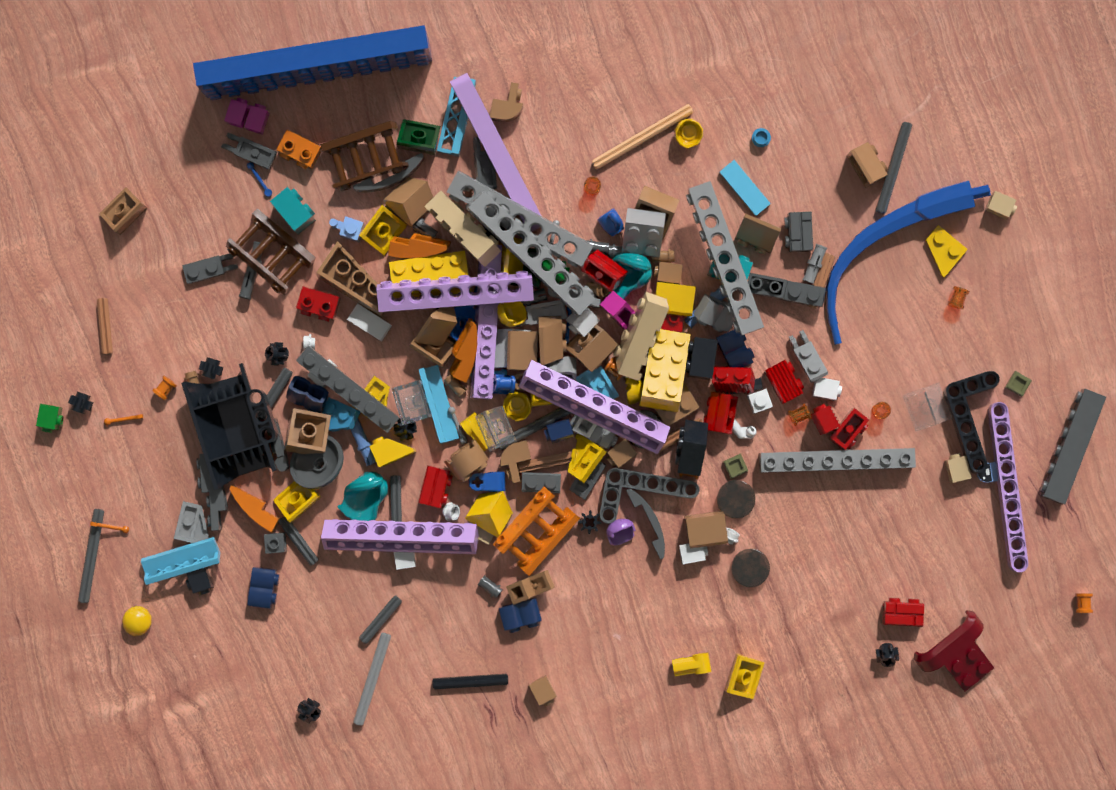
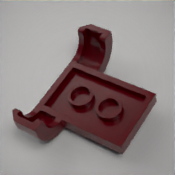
(959, 654)

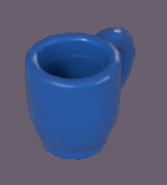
(611, 222)

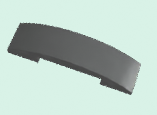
(368, 186)
(658, 544)

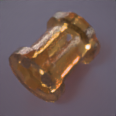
(594, 180)
(958, 298)
(886, 406)
(799, 414)

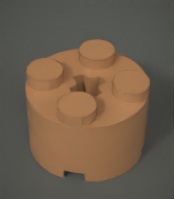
(466, 461)

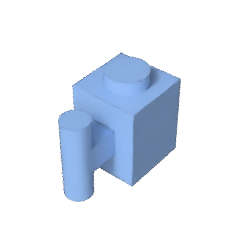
(349, 228)

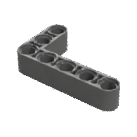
(642, 485)

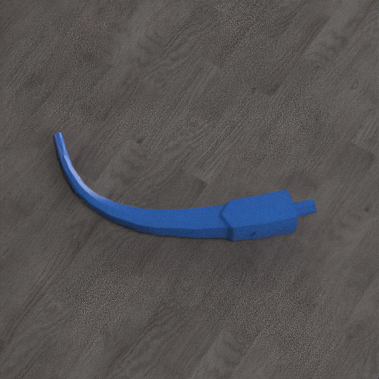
(925, 207)

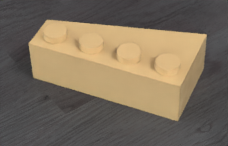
(463, 228)
(640, 335)

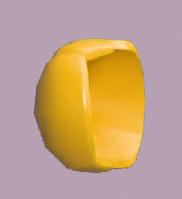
(688, 133)
(511, 313)
(635, 390)
(517, 406)
(136, 621)

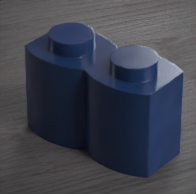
(735, 350)
(305, 394)
(559, 431)
(262, 587)
(520, 614)

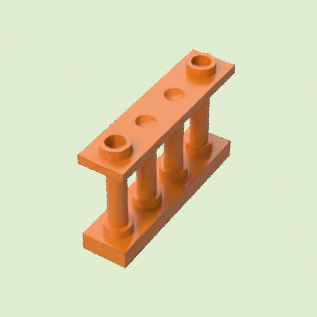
(547, 541)

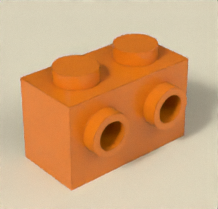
(299, 149)

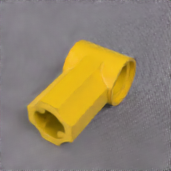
(472, 428)
(696, 664)

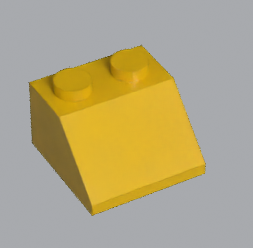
(389, 451)

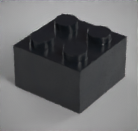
(702, 358)
(691, 447)

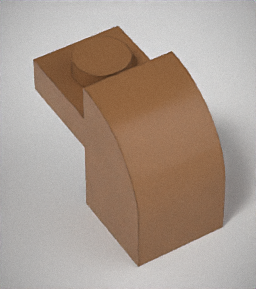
(507, 110)
(512, 455)
(530, 587)

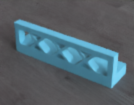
(461, 127)
(438, 404)
(180, 560)

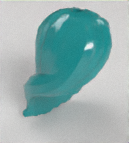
(638, 272)
(364, 497)

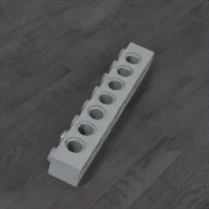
(706, 192)
(478, 208)
(582, 247)
(837, 460)

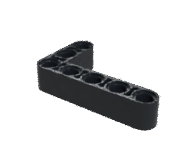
(966, 417)

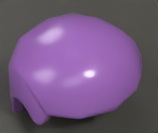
(620, 531)

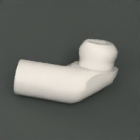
(743, 432)

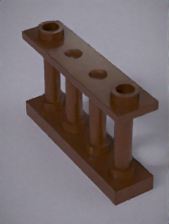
(351, 142)
(288, 246)

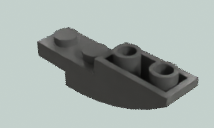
(786, 290)
(217, 498)

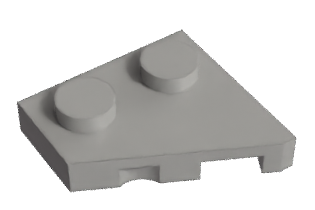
(191, 523)

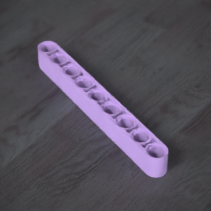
(493, 144)
(1013, 495)

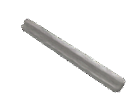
(372, 679)

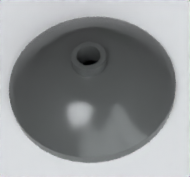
(307, 467)

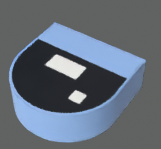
(989, 474)

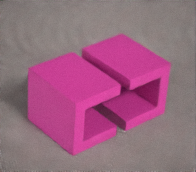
(256, 117)
(618, 309)

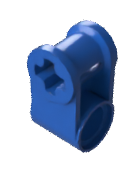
(503, 384)
(491, 481)

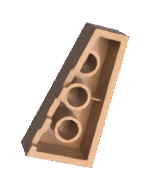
(349, 278)

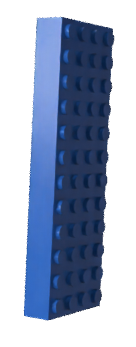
(313, 62)

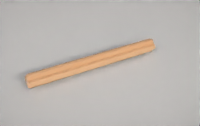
(643, 136)

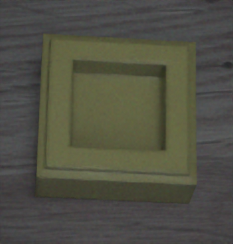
(1018, 383)
(735, 466)

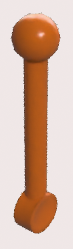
(107, 421)
(125, 529)

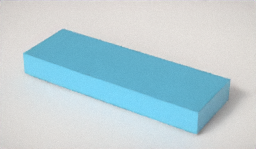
(744, 188)

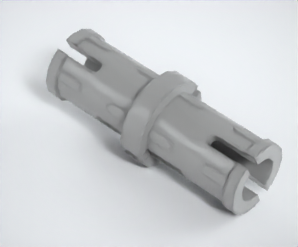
(814, 263)

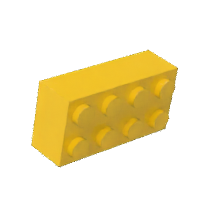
(431, 267)
(665, 371)

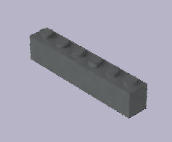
(347, 388)
(1073, 446)

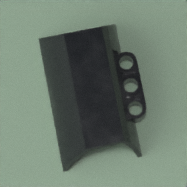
(230, 427)

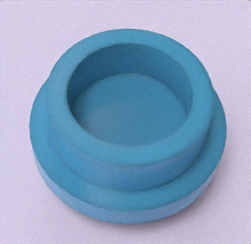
(761, 137)

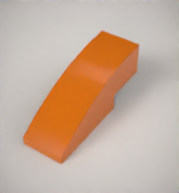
(417, 246)
(465, 352)
(255, 508)

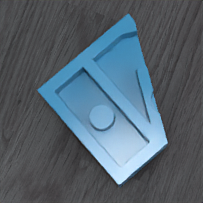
(341, 415)

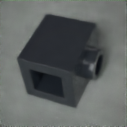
(199, 581)

